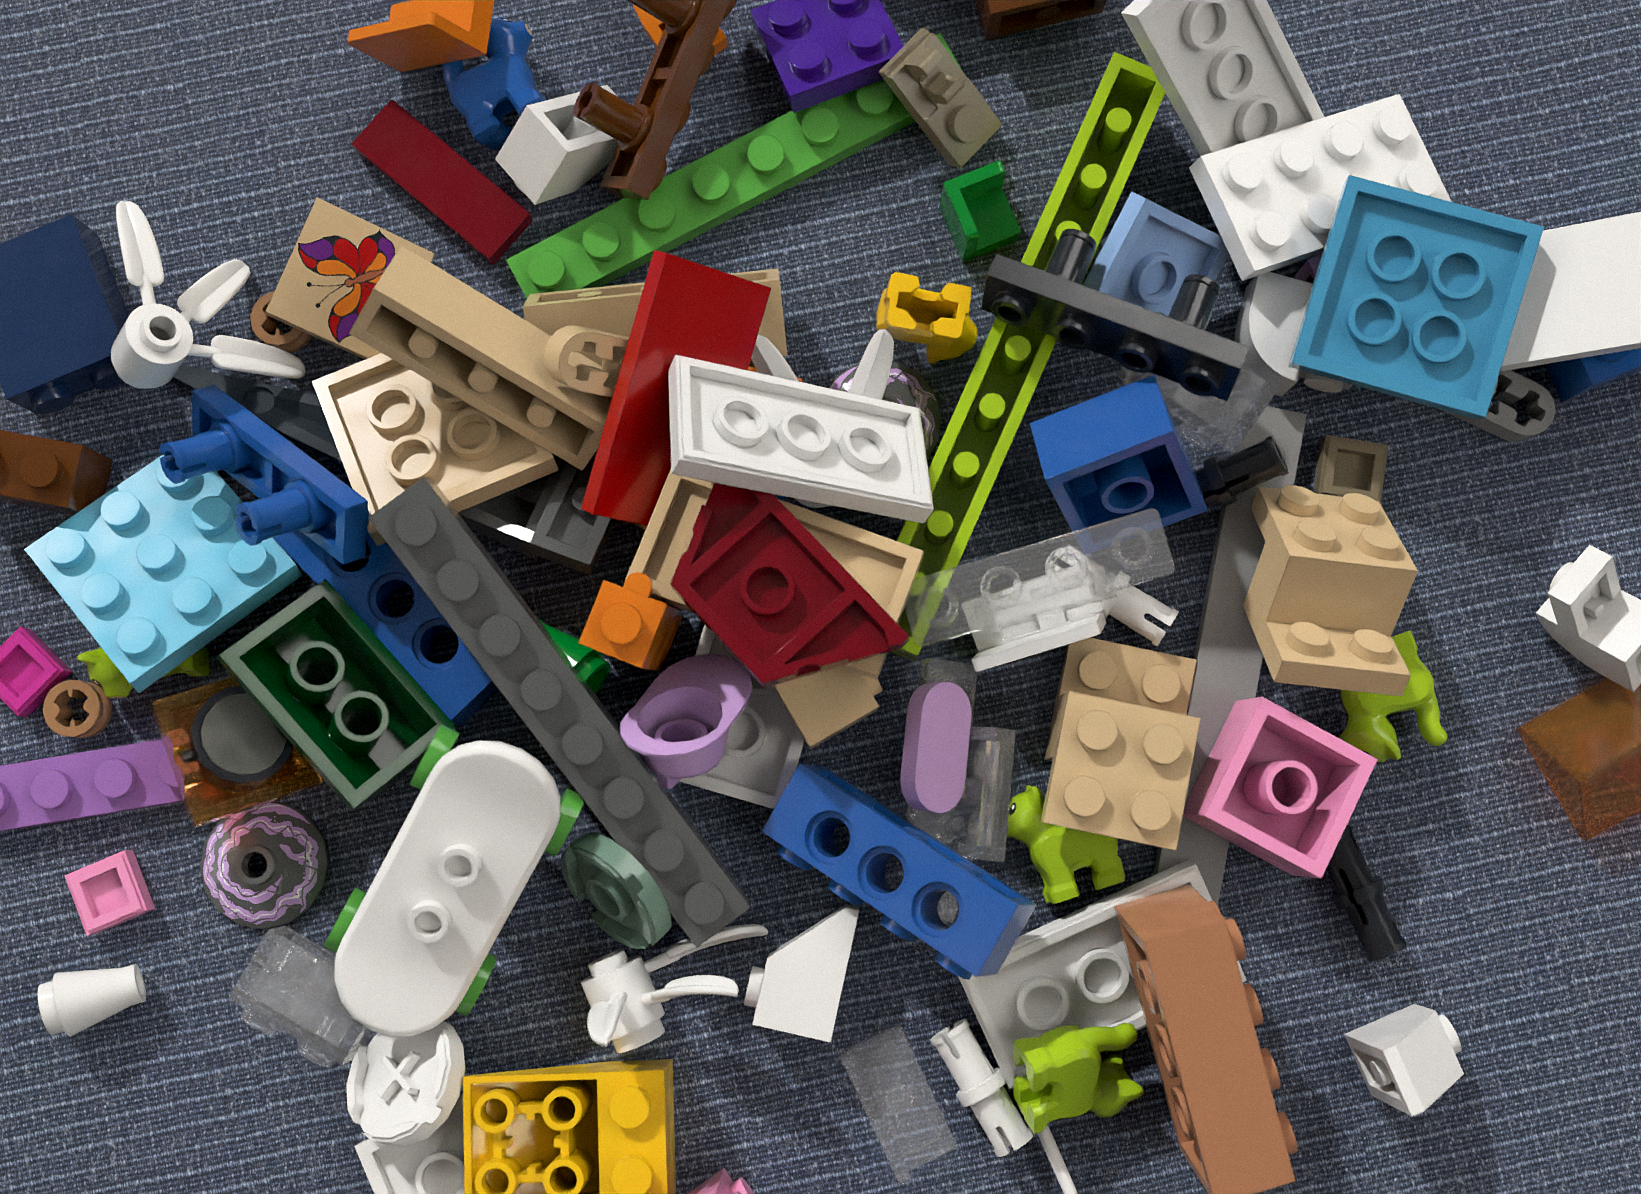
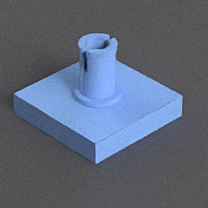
(1153, 254)

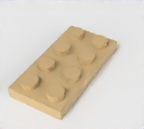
(875, 562)

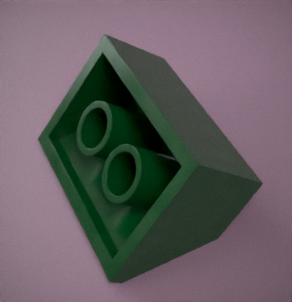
(337, 694)

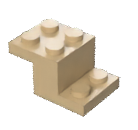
(1329, 591)
(1121, 743)

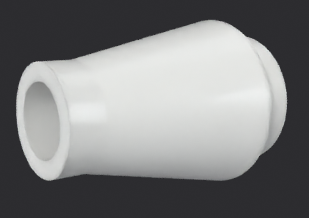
(87, 997)

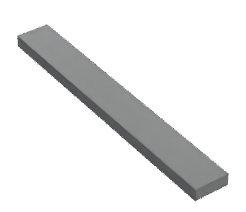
(1225, 644)

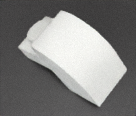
(1270, 326)
(1595, 618)

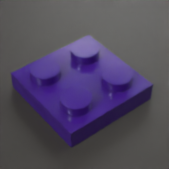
(825, 46)

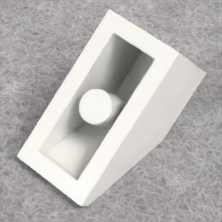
(554, 150)
(805, 978)
(1407, 1057)

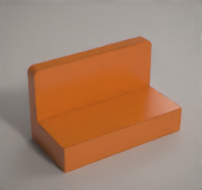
(427, 33)

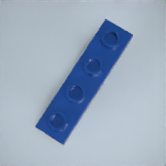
(290, 484)

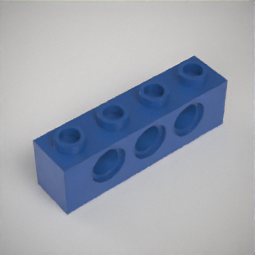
(455, 686)
(989, 910)

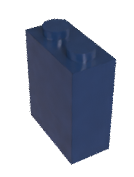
(57, 316)

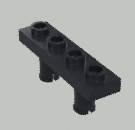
(1095, 321)

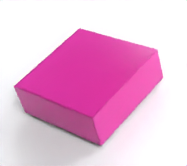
(28, 671)

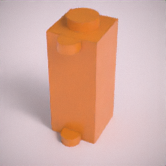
(631, 623)

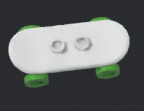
(447, 885)

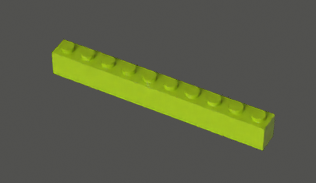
(1017, 355)

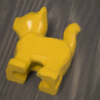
(928, 316)

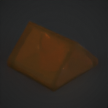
(1591, 755)

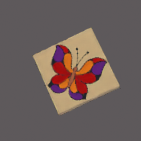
(334, 274)

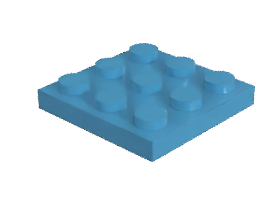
(1416, 297)

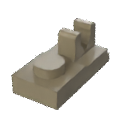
(940, 98)

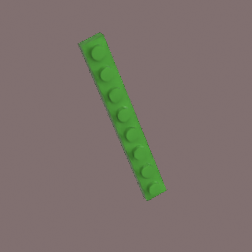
(711, 190)

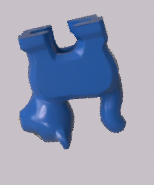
(496, 86)

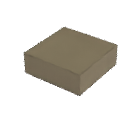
(1350, 467)

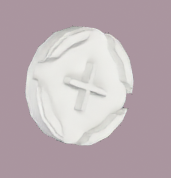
(406, 1084)

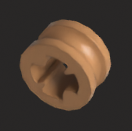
(265, 325)
(58, 712)

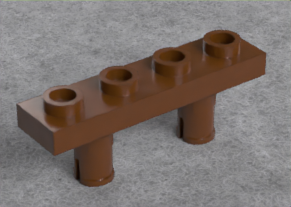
(663, 99)

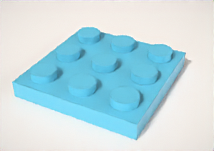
(160, 569)

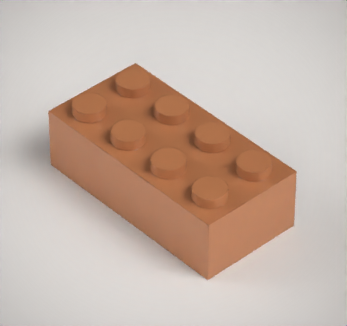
(1207, 1041)

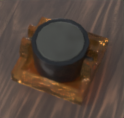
(227, 752)

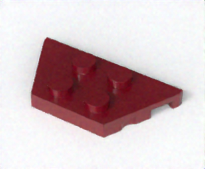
(776, 591)

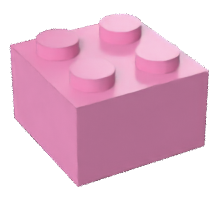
(1279, 787)

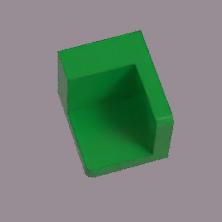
(978, 211)

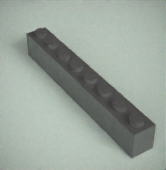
(559, 707)

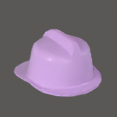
(687, 716)

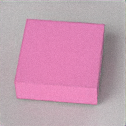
(109, 892)

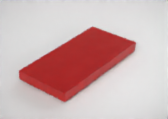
(681, 313)

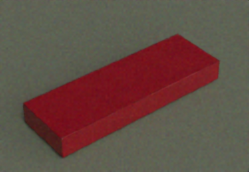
(442, 182)

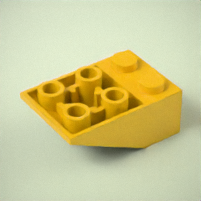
(571, 1130)

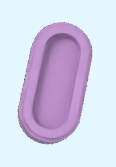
(936, 747)

